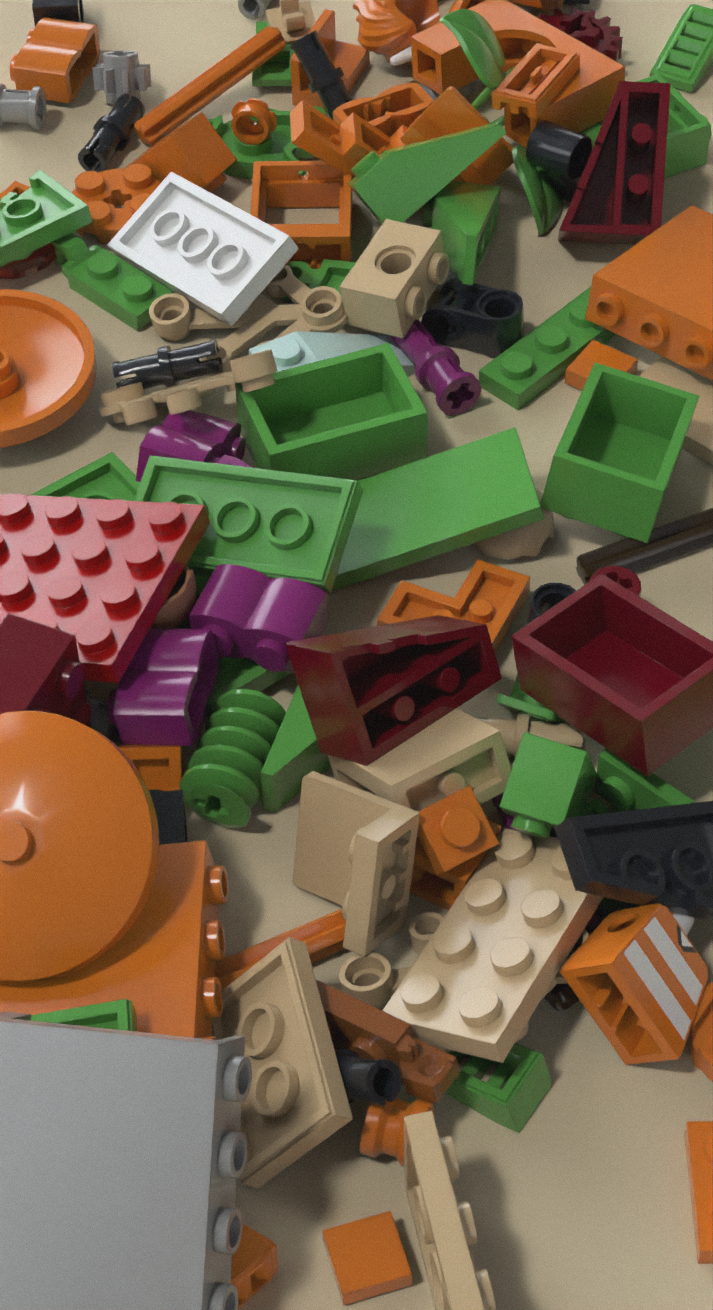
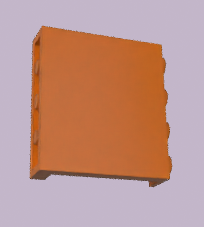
(663, 292)
(160, 962)

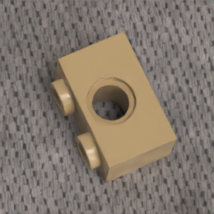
(394, 278)

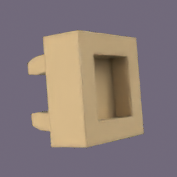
(291, 19)

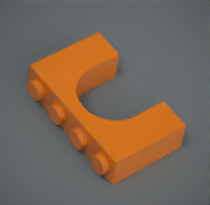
(584, 101)

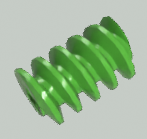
(229, 757)

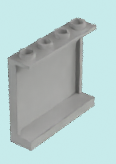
(118, 1167)

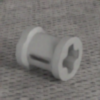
(23, 106)

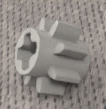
(121, 75)

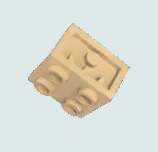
(356, 855)

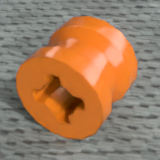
(385, 1127)

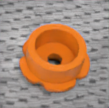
(248, 130)

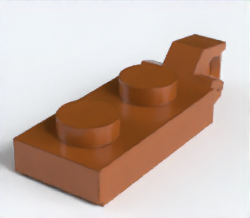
(378, 1035)

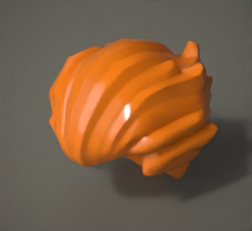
(389, 24)

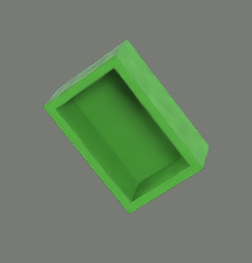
(336, 417)
(619, 452)

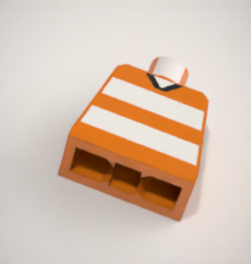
(640, 981)

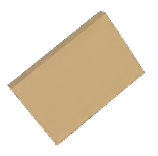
(295, 1073)

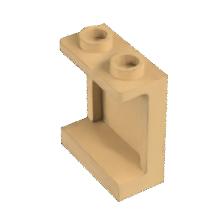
(435, 764)

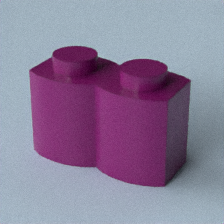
(191, 437)
(259, 614)
(166, 688)

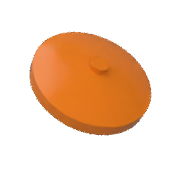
(43, 365)
(71, 845)

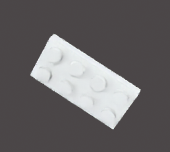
(203, 247)

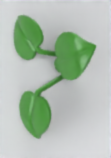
(487, 60)

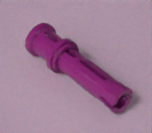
(439, 370)

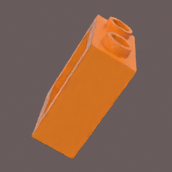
(280, 186)

